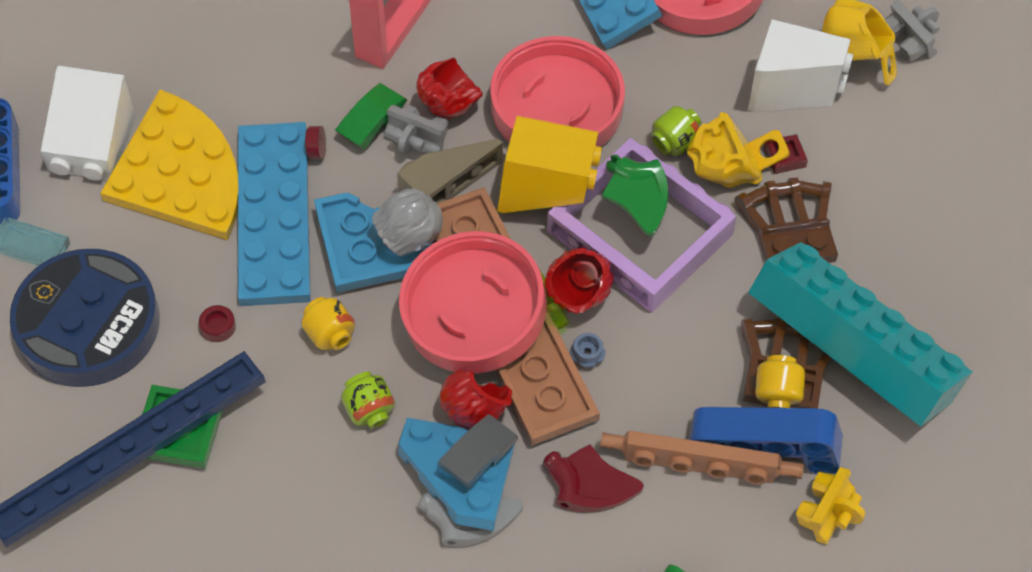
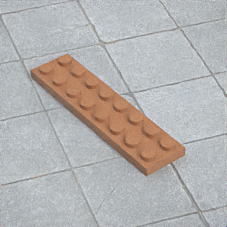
(544, 380)

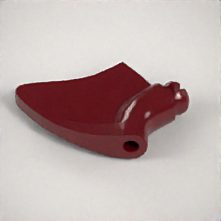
(589, 482)

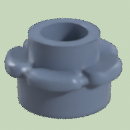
(587, 342)

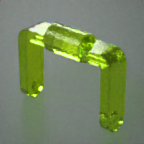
(555, 311)

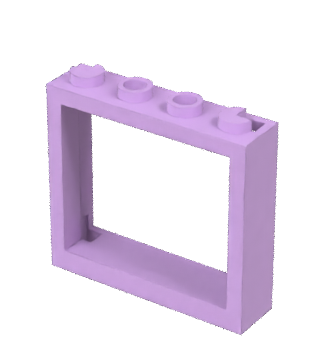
(627, 275)

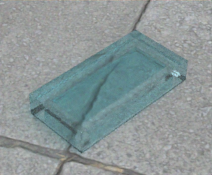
(30, 242)

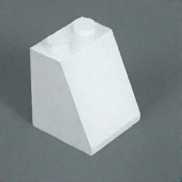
(799, 69)
(87, 123)

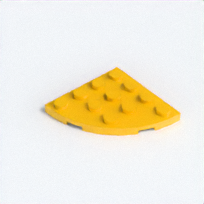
(178, 169)

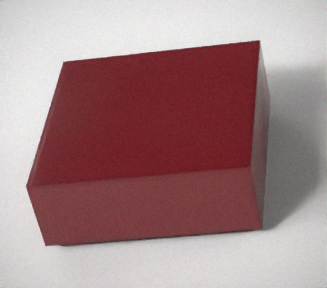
(795, 159)

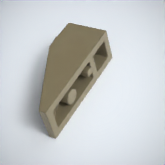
(450, 170)

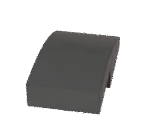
(477, 450)

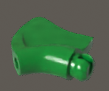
(638, 190)

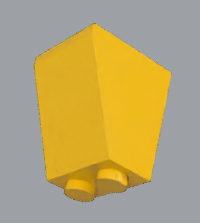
(547, 166)

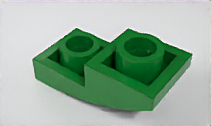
(369, 115)

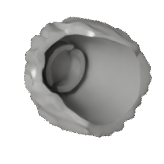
(408, 221)

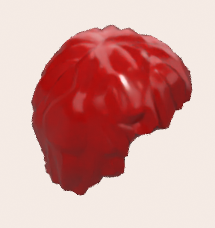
(447, 89)
(579, 280)
(469, 402)

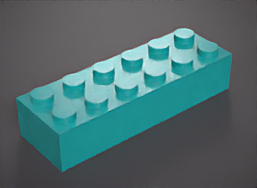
(860, 332)

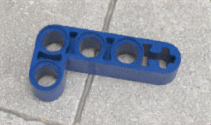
(9, 163)
(784, 431)

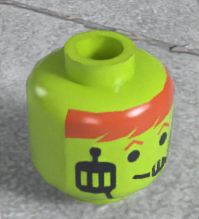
(675, 130)
(367, 400)

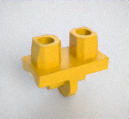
(837, 507)

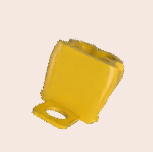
(868, 33)
(725, 155)

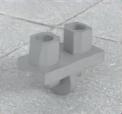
(919, 39)
(415, 131)

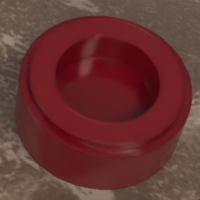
(315, 142)
(217, 323)

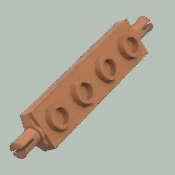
(703, 457)

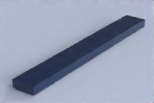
(127, 447)

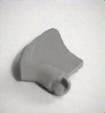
(460, 535)

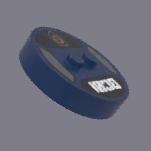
(85, 317)

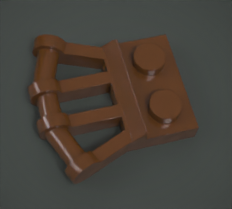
(784, 235)
(779, 327)

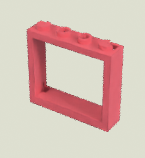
(381, 28)

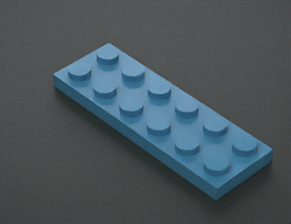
(273, 215)

